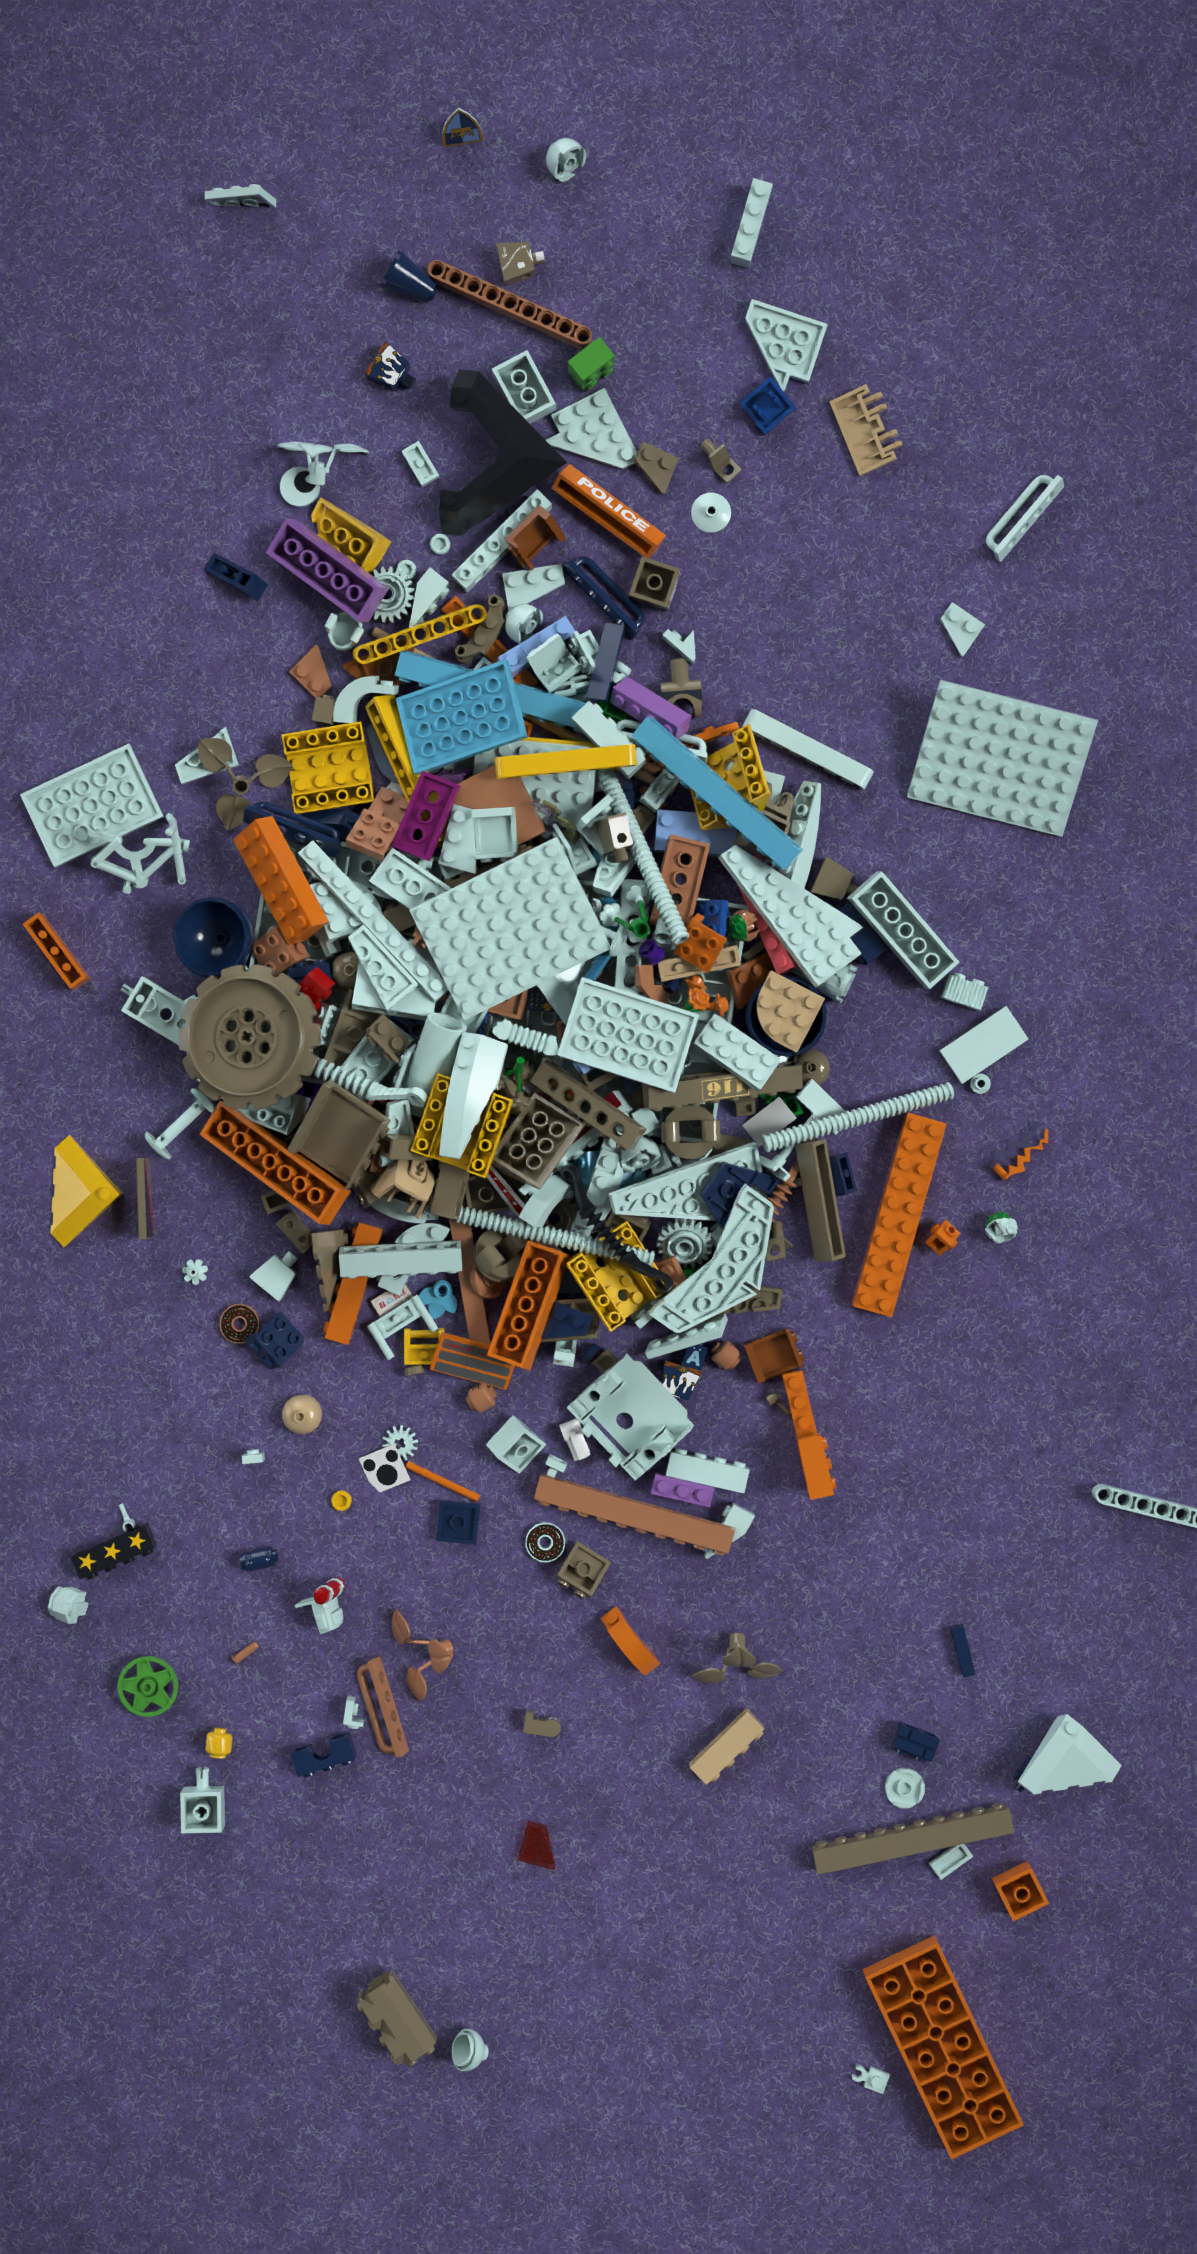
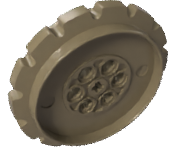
(289, 1039)

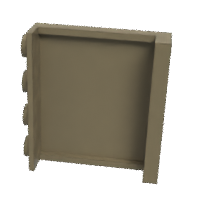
(340, 1133)

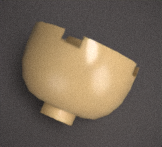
(302, 1414)

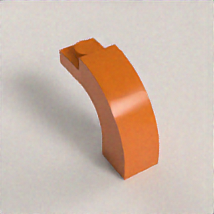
(629, 1642)

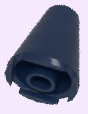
(408, 279)

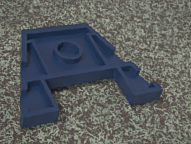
(725, 1184)

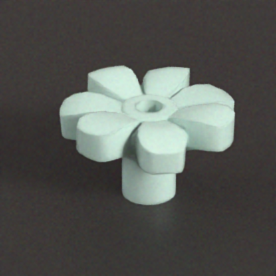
(199, 1271)

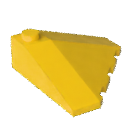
(349, 535)
(79, 1193)

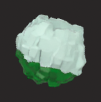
(1001, 1227)

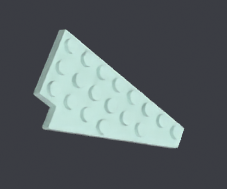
(804, 924)
(677, 1191)

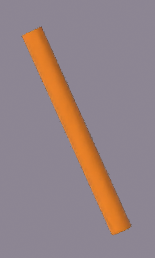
(442, 1481)

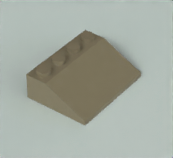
(536, 1142)

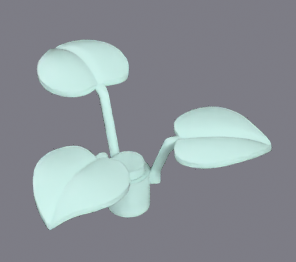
(317, 469)

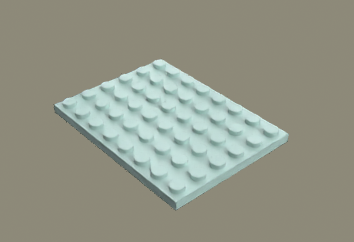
(1001, 758)
(510, 928)

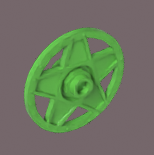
(148, 1686)

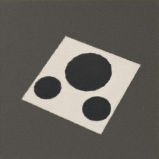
(384, 1468)

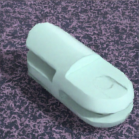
(573, 686)

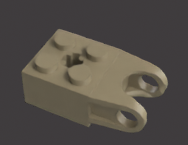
(778, 813)

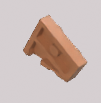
(312, 673)

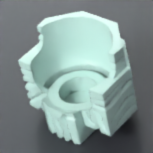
(67, 1604)

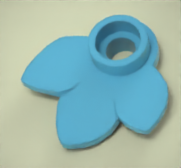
(439, 1302)

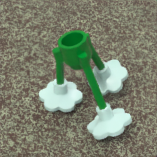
(637, 927)

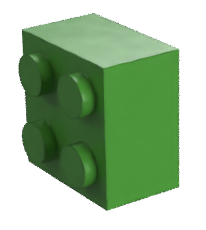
(591, 364)

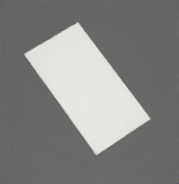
(770, 1119)

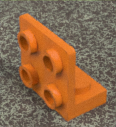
(702, 945)

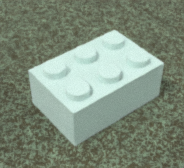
(524, 387)

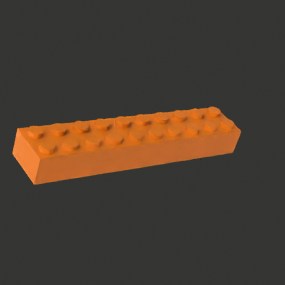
(898, 1214)

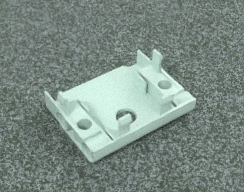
(656, 1415)

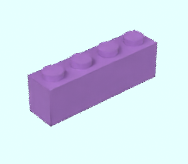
(642, 703)

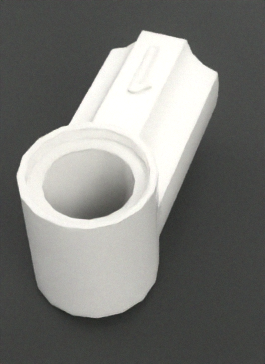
(574, 1436)

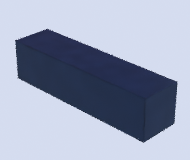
(962, 1650)

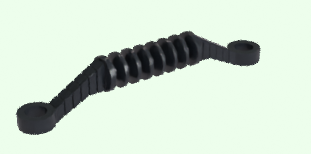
(628, 1259)

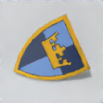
(461, 129)

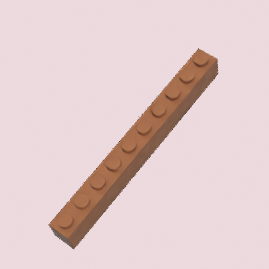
(634, 1513)

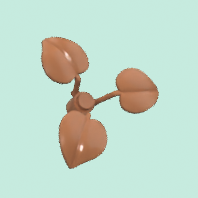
(440, 1655)

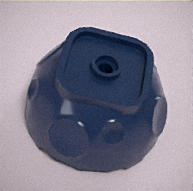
(199, 933)
(758, 1034)

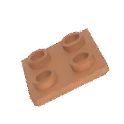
(274, 952)

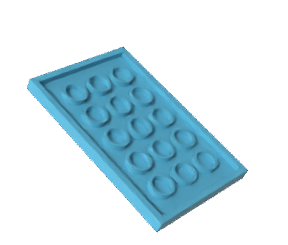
(461, 717)

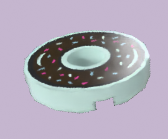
(549, 1530)

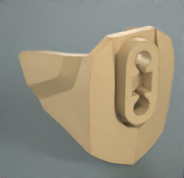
(405, 1177)

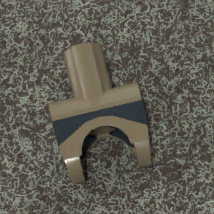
(682, 687)

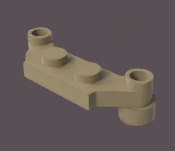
(485, 633)

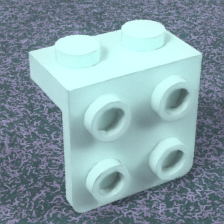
(585, 649)
(553, 663)
(577, 854)

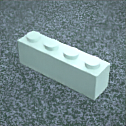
(751, 223)
(603, 733)
(707, 1471)

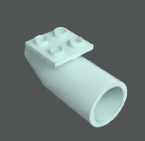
(433, 1055)

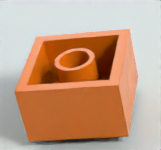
(1020, 1891)

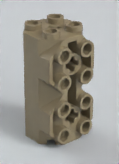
(397, 2018)

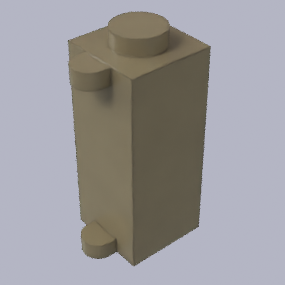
(399, 1146)

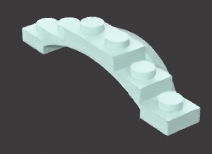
(604, 1180)

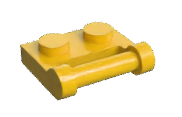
(419, 1353)

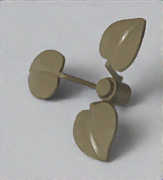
(231, 808)
(737, 1656)

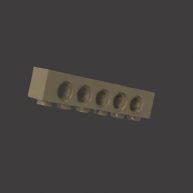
(631, 1129)

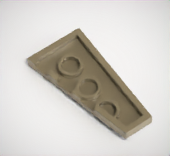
(766, 1299)

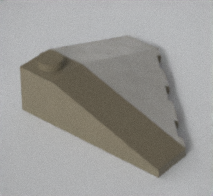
(326, 1252)

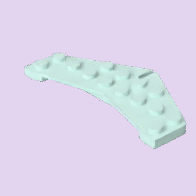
(721, 1280)

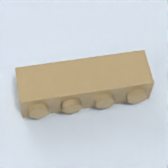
(726, 1746)

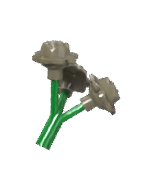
(522, 1074)

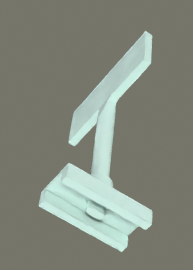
(821, 1106)

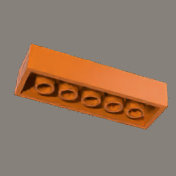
(280, 880)
(528, 1305)

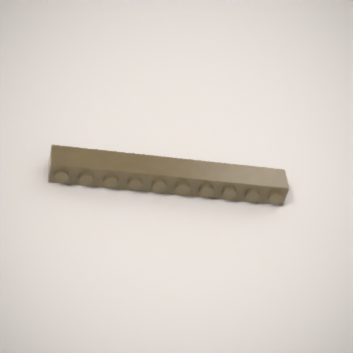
(912, 1839)

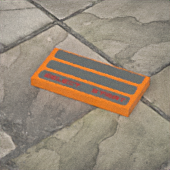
(470, 1361)

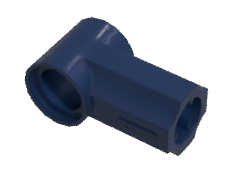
(407, 1025)

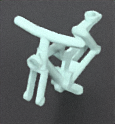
(139, 877)

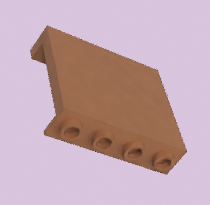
(487, 792)

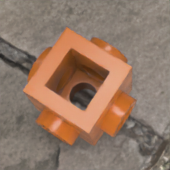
(942, 1237)

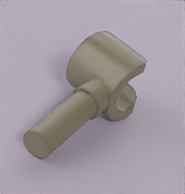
(772, 1398)

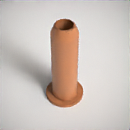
(245, 1652)

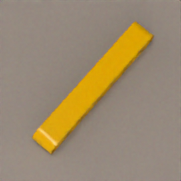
(429, 634)
(565, 761)

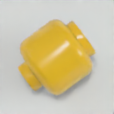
(218, 1743)

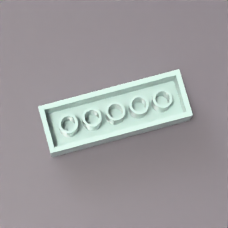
(903, 930)

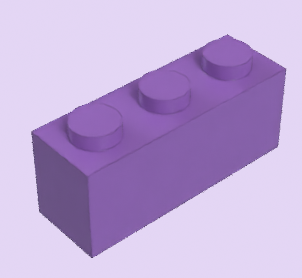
(682, 1490)

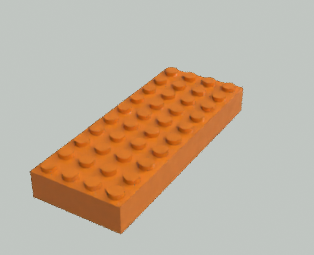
(942, 2047)

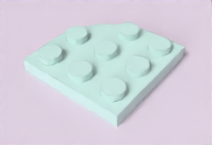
(341, 920)

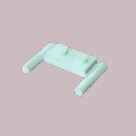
(398, 1319)

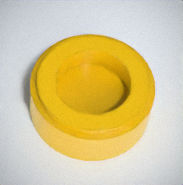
(341, 1500)

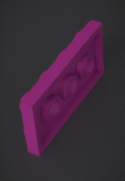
(434, 826)

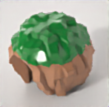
(741, 926)

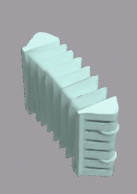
(526, 1038)

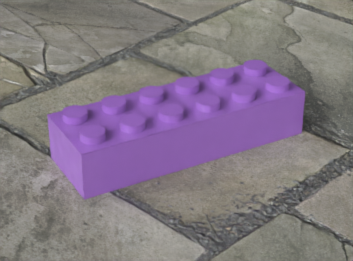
(327, 570)

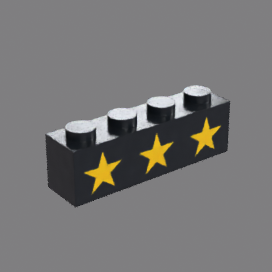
(113, 1551)

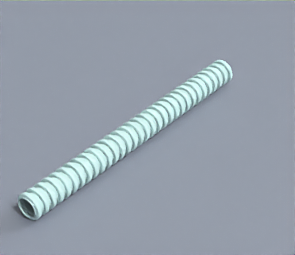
(644, 859)
(858, 1117)
(545, 1234)

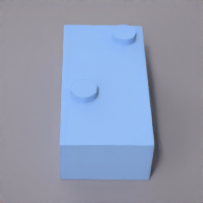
(687, 826)

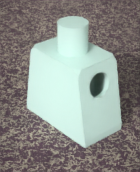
(276, 1275)

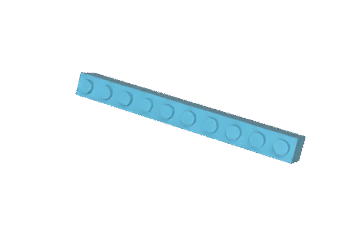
(531, 700)
(717, 792)

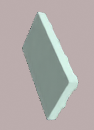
(983, 1045)

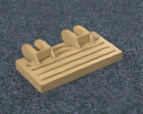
(861, 430)

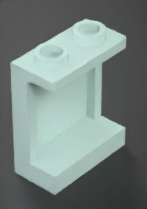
(495, 833)

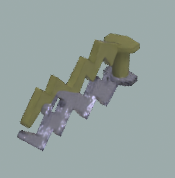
(551, 812)

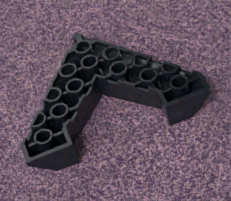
(524, 461)

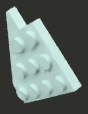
(786, 341)
(594, 431)

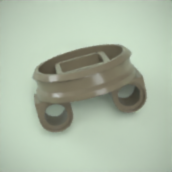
(709, 1131)
(490, 1260)

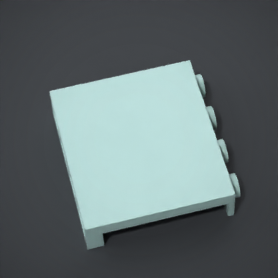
(413, 1006)

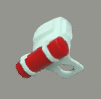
(325, 1605)

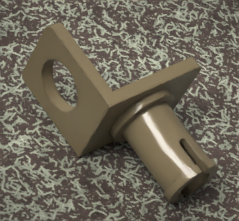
(719, 459)
(777, 1242)

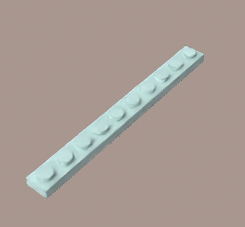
(374, 921)

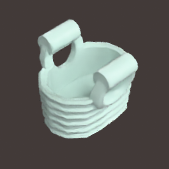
(343, 631)

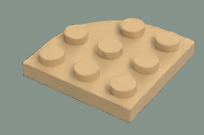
(786, 1010)

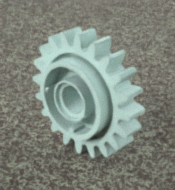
(400, 595)
(685, 1241)

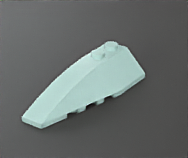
(470, 1087)

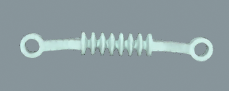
(374, 1092)

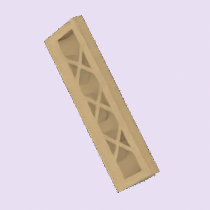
(676, 967)

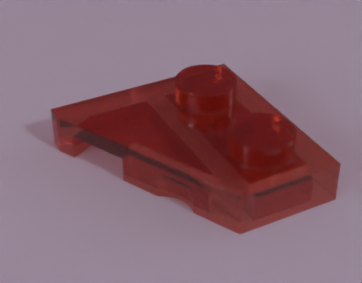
(536, 1846)

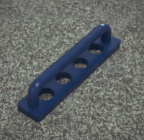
(573, 570)
(331, 845)

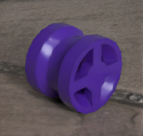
(651, 952)

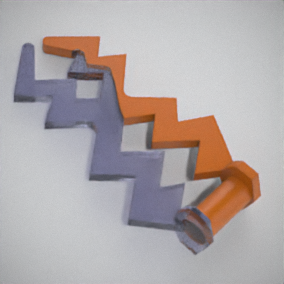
(1025, 1144)

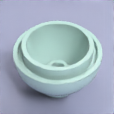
(468, 2050)

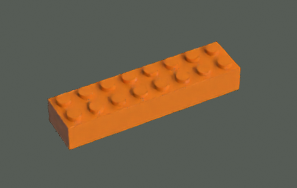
(271, 1162)

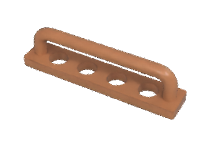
(388, 1707)

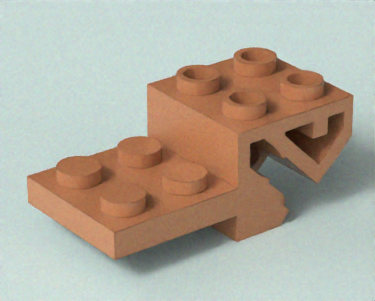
(378, 825)

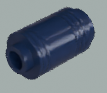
(258, 1559)

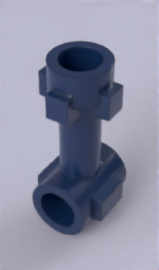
(671, 985)

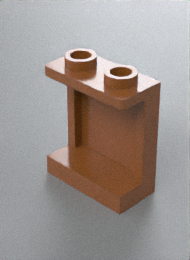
(533, 536)
(774, 1354)

